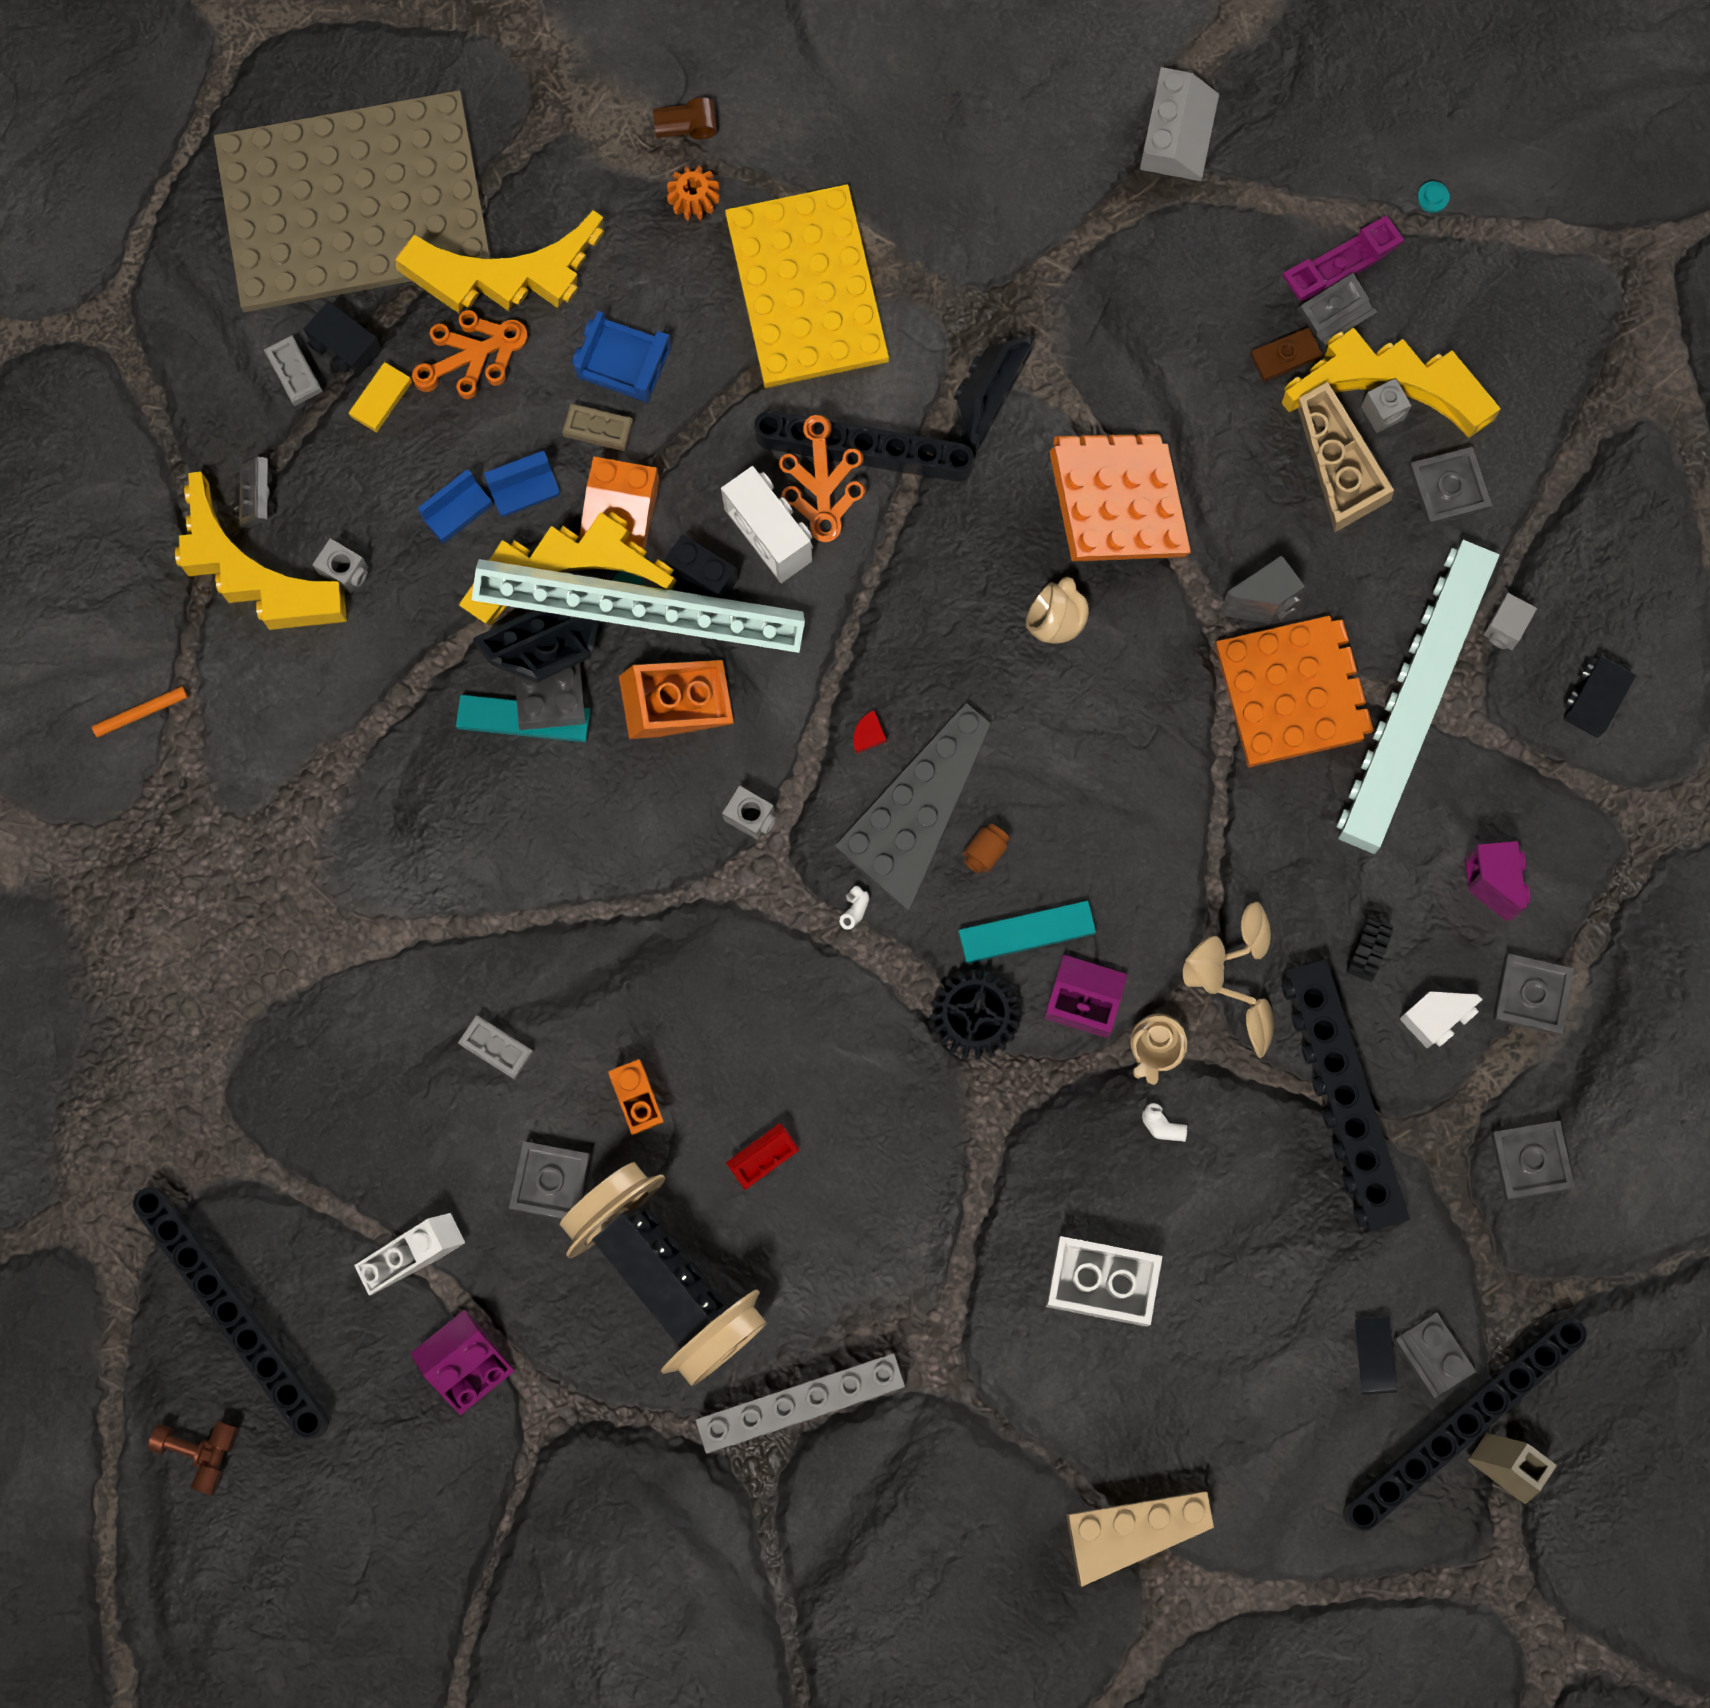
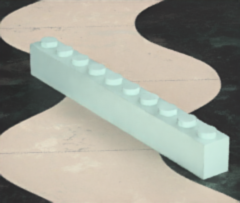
(638, 605)
(1418, 696)

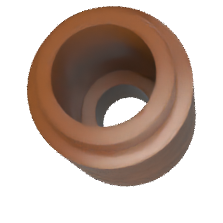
(985, 849)

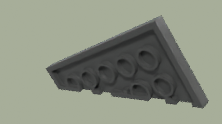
(907, 822)

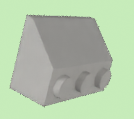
(1179, 125)

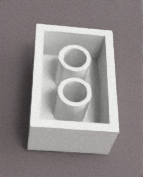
(767, 523)
(1104, 1281)

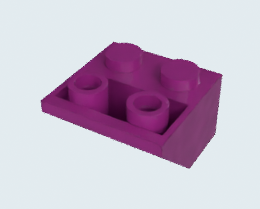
(1497, 878)
(1086, 996)
(461, 1362)

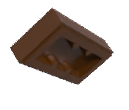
(1286, 354)

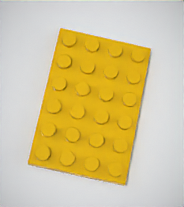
(806, 286)

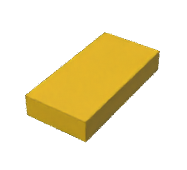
(380, 397)

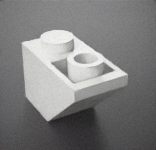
(1437, 1013)

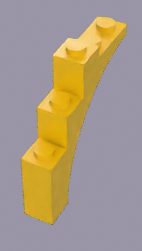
(504, 280)
(1440, 383)
(599, 548)
(282, 599)

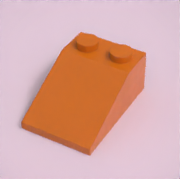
(624, 490)
(675, 698)

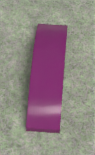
(1351, 257)

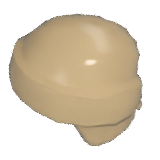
(1157, 1045)

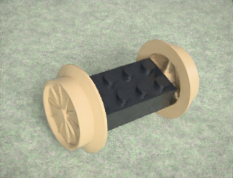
(659, 1274)

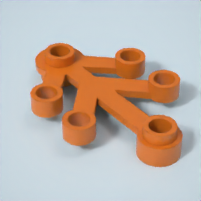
(474, 352)
(822, 484)

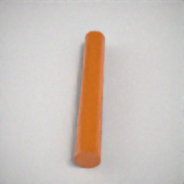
(139, 711)

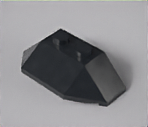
(989, 387)
(538, 644)

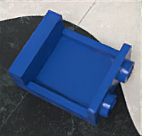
(621, 357)

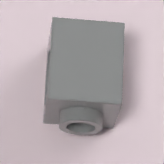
(1386, 405)
(336, 554)
(1509, 622)
(742, 801)

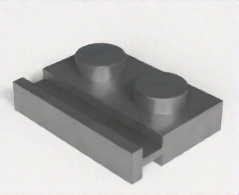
(1337, 309)
(1434, 1355)

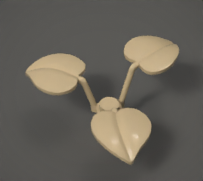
(1205, 969)

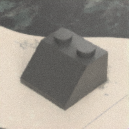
(1265, 595)

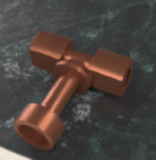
(206, 1455)

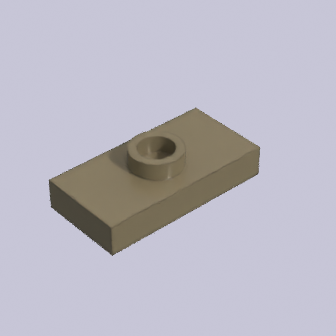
(597, 427)

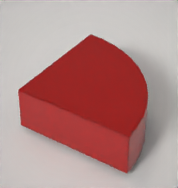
(868, 733)

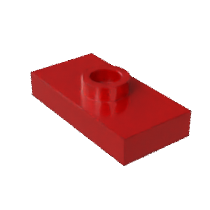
(762, 1156)

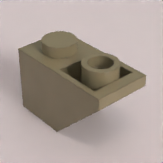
(1512, 1465)

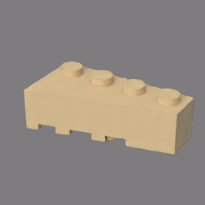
(1344, 464)
(1127, 1533)

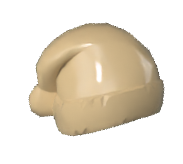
(1058, 613)

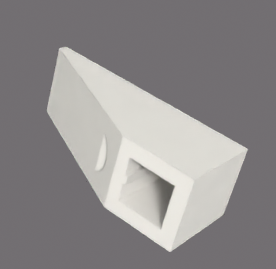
(410, 1252)

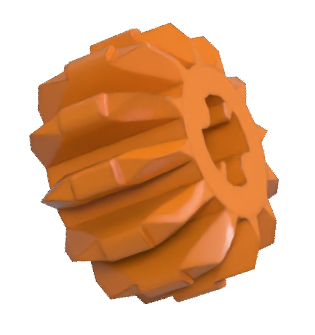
(690, 181)

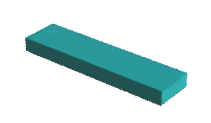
(501, 717)
(1027, 932)

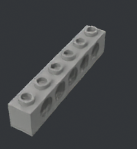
(800, 1403)

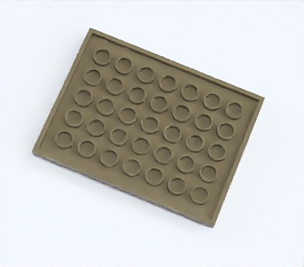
(340, 194)

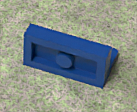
(522, 484)
(454, 506)

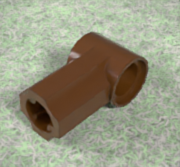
(692, 119)

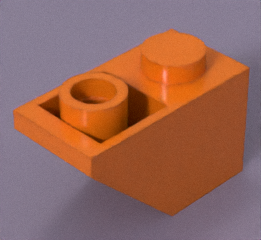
(636, 1096)

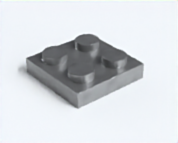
(1450, 486)
(552, 701)
(1533, 994)
(1532, 1160)
(548, 1180)

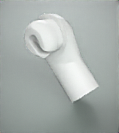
(856, 911)
(1160, 1127)

